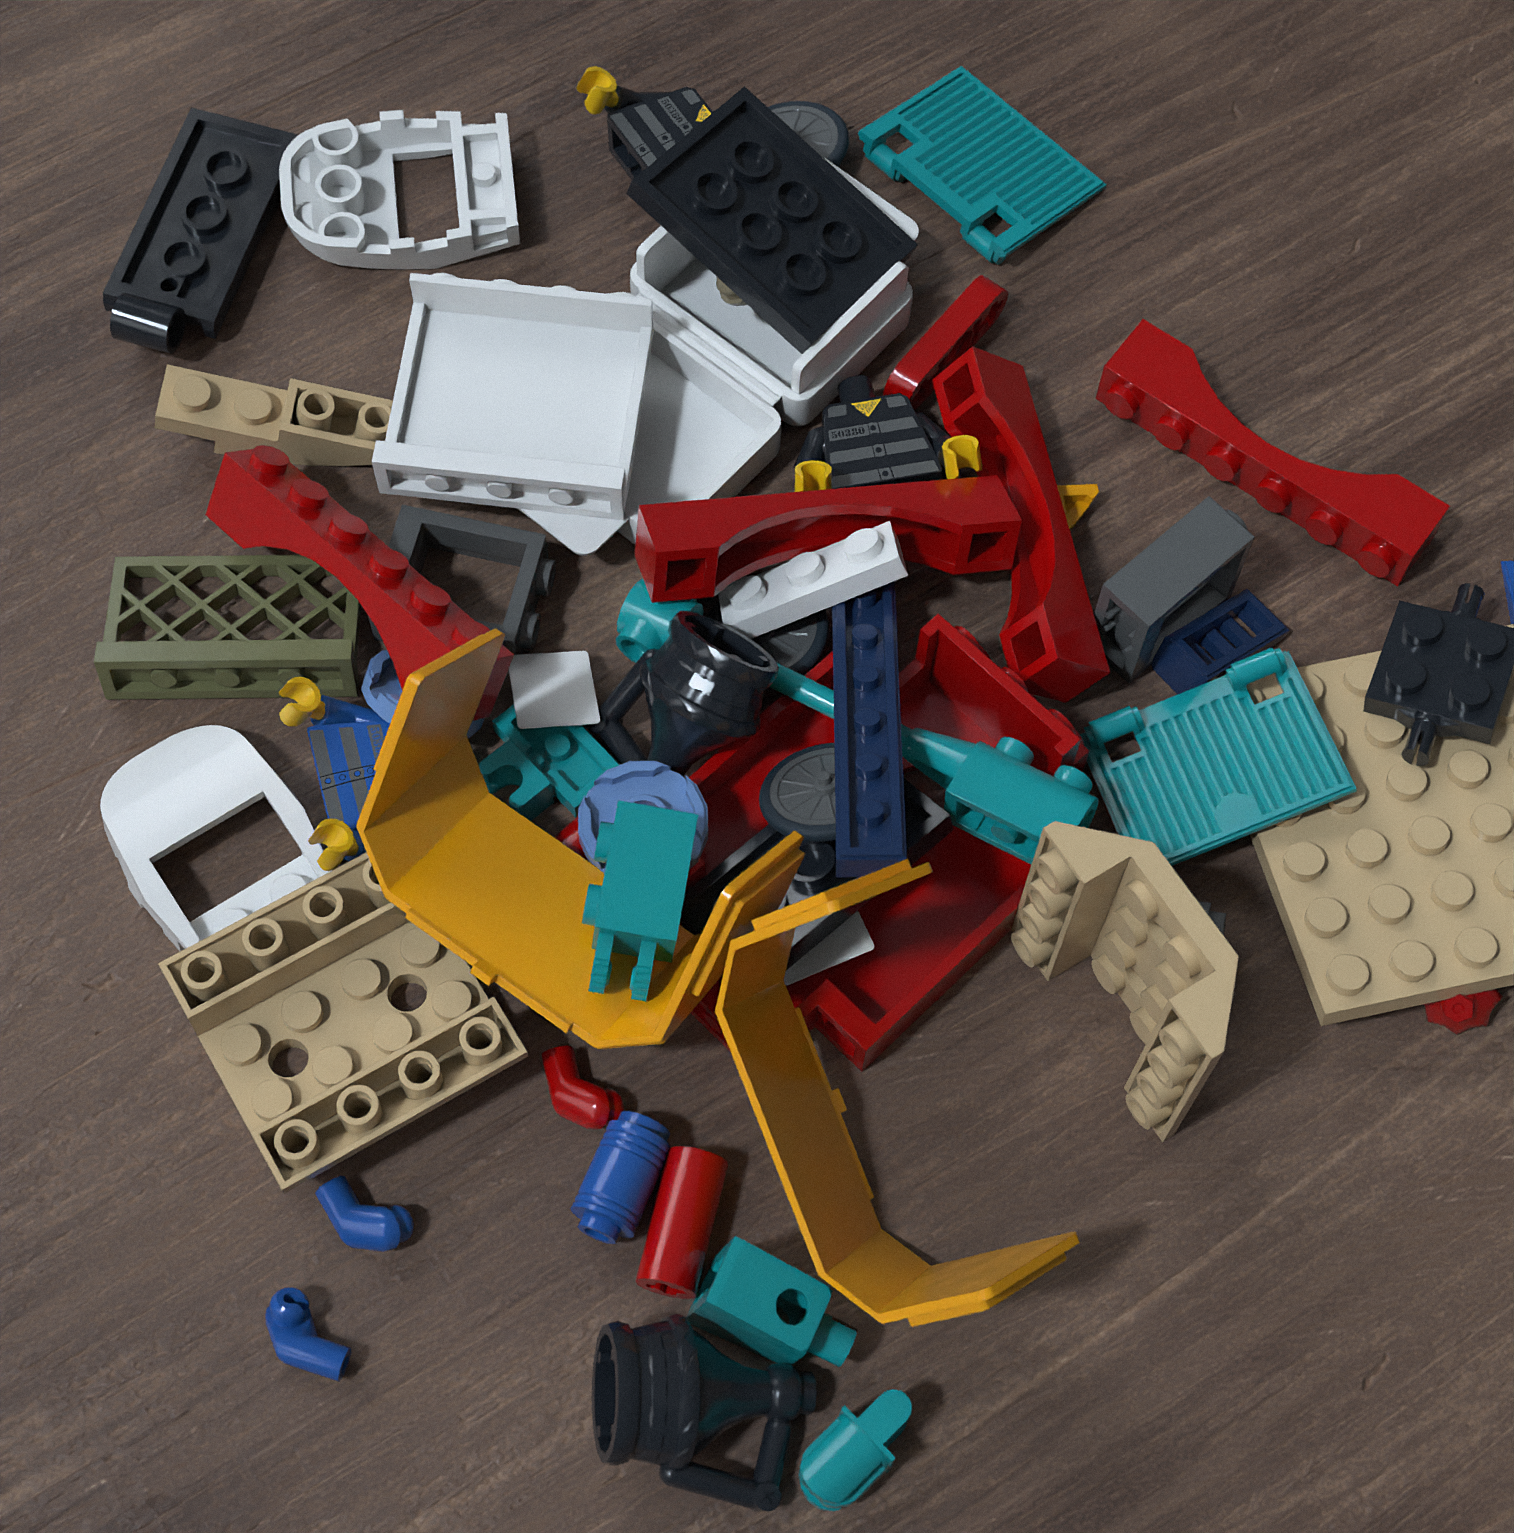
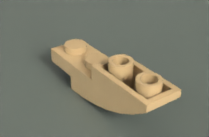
(305, 422)

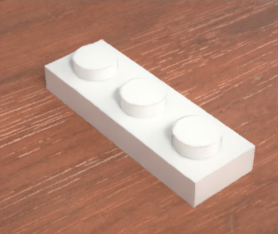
(813, 581)

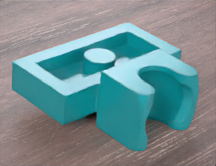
(544, 765)

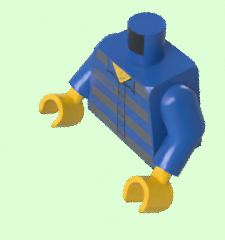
(344, 754)

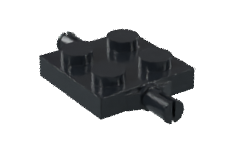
(1442, 673)

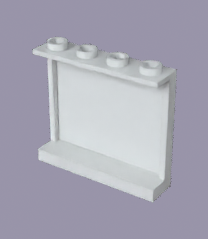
(517, 396)

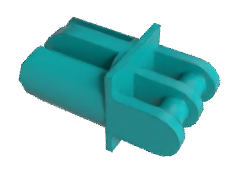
(853, 1452)

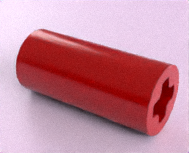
(682, 1222)

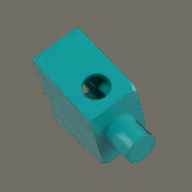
(741, 1303)

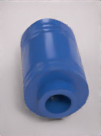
(621, 1177)

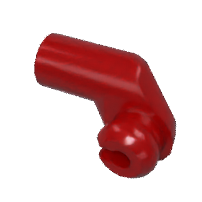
(576, 1098)

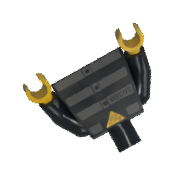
(641, 122)
(878, 443)

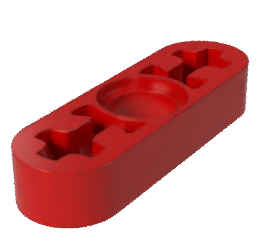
(947, 340)

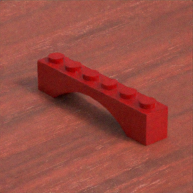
(274, 504)
(1369, 517)
(709, 543)
(1050, 619)

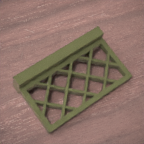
(229, 662)

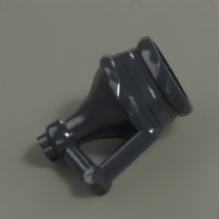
(699, 693)
(671, 1392)

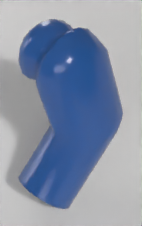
(363, 1225)
(297, 1340)

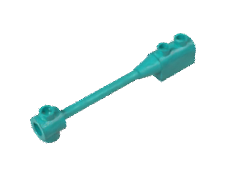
(987, 788)

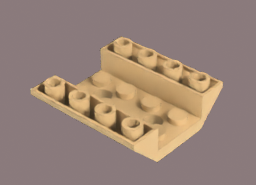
(1147, 943)
(322, 980)

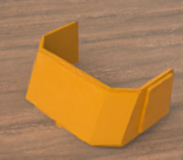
(511, 891)
(814, 1148)

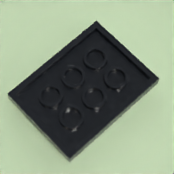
(771, 218)

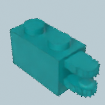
(641, 890)

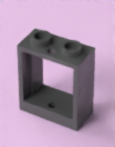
(425, 529)
(1170, 585)

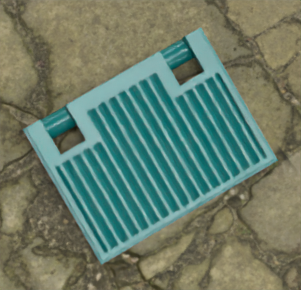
(980, 160)
(1218, 762)

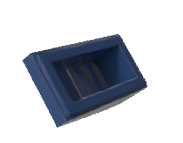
(1187, 665)

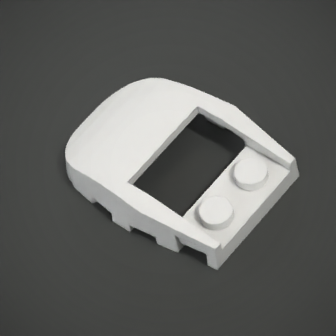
(343, 189)
(179, 794)

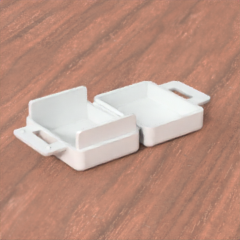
(728, 380)

